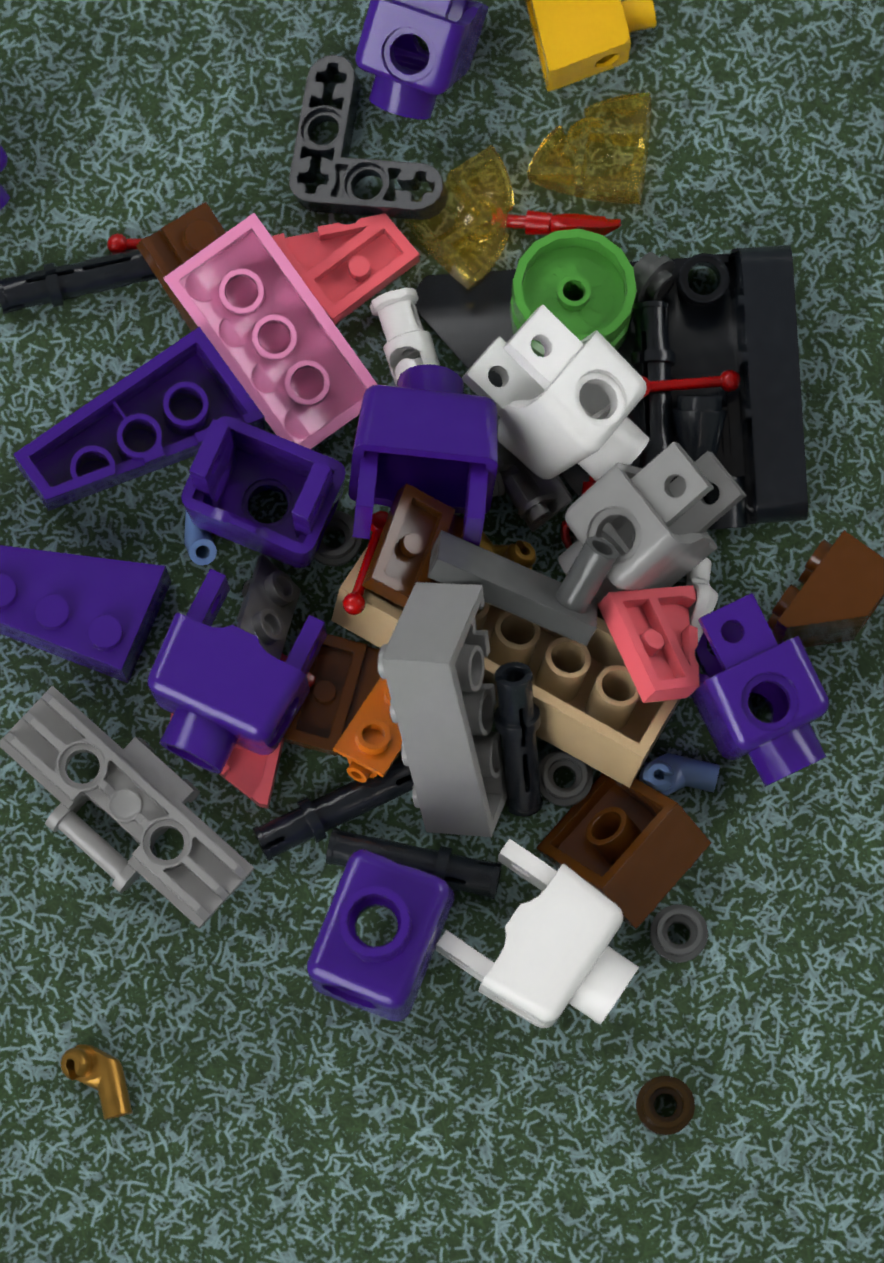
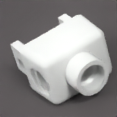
(562, 404)
(552, 947)

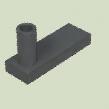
(557, 606)

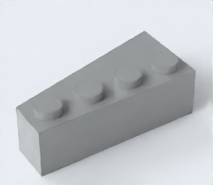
(446, 709)

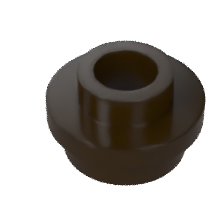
(665, 1086)

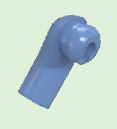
(198, 543)
(675, 772)

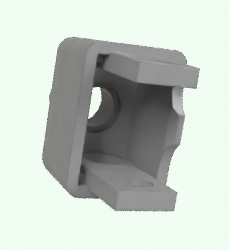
(651, 521)

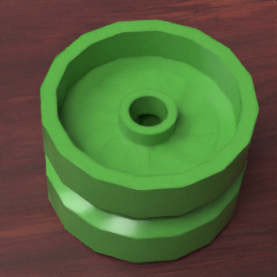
(580, 281)

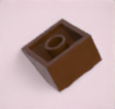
(626, 844)

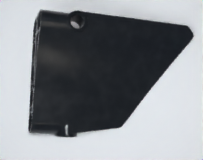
(738, 327)

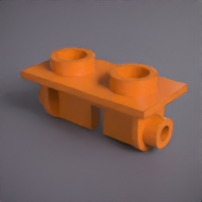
(371, 737)

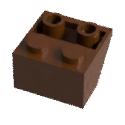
(837, 596)

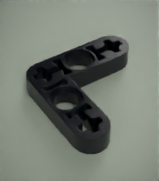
(345, 172)

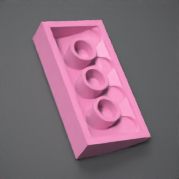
(272, 334)

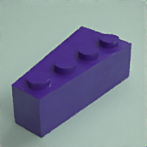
(137, 424)
(81, 606)

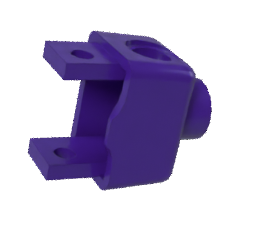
(406, 73)
(428, 438)
(245, 460)
(754, 664)
(226, 683)
(386, 976)

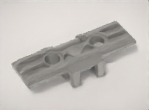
(138, 795)

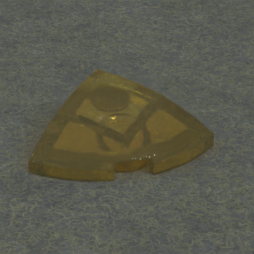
(599, 155)
(472, 226)

